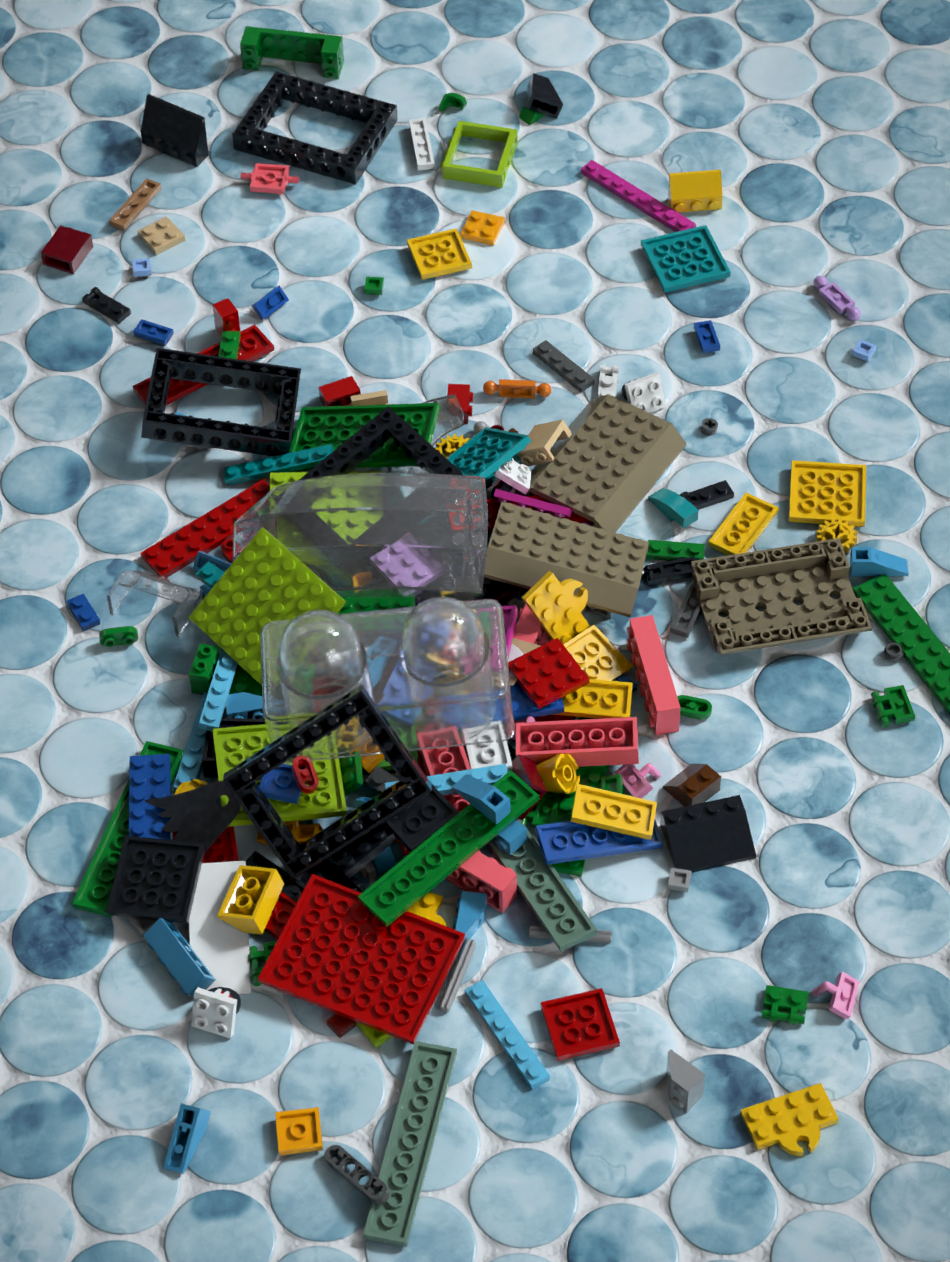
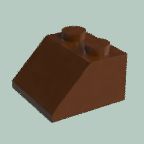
(694, 784)

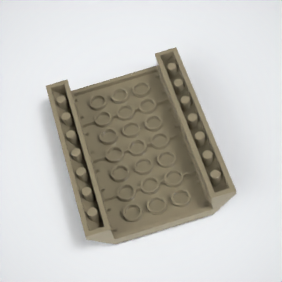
(607, 462)
(533, 542)

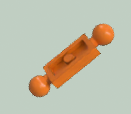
(516, 388)

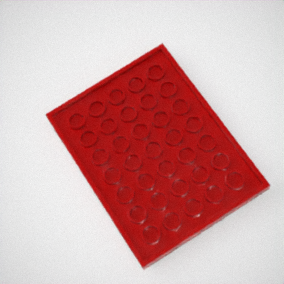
(356, 965)

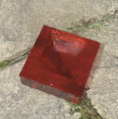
(340, 1025)

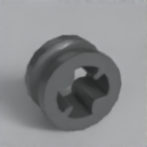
(709, 422)

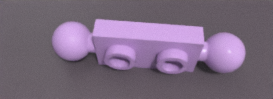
(837, 298)

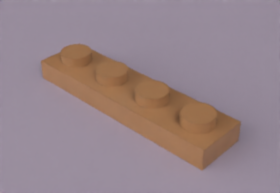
(135, 204)

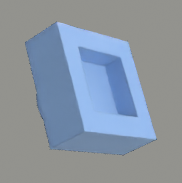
(141, 267)
(863, 350)

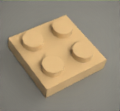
(161, 235)

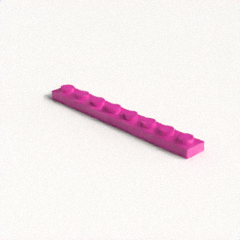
(636, 197)

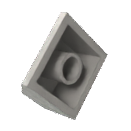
(684, 1082)

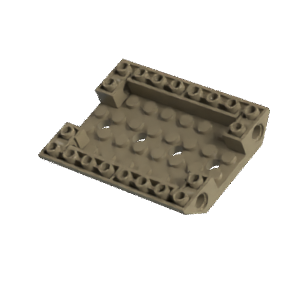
(774, 581)

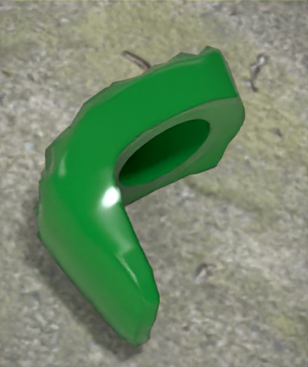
(452, 99)

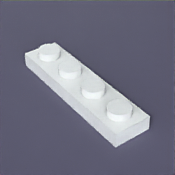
(421, 144)

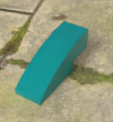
(674, 507)

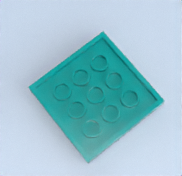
(685, 258)
(488, 451)

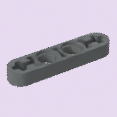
(359, 1172)

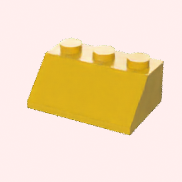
(695, 191)
(251, 898)

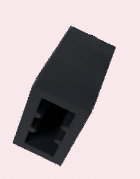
(543, 96)

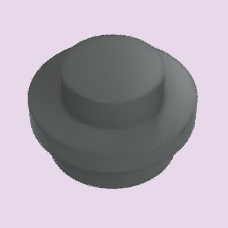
(893, 652)

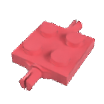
(269, 178)

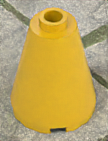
(559, 774)

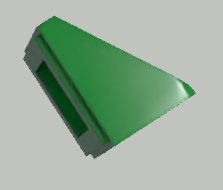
(529, 116)

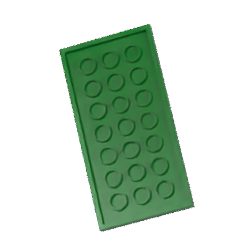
(338, 423)

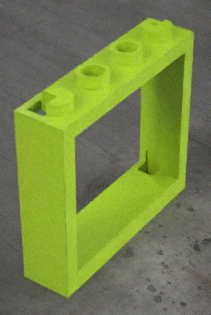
(480, 175)

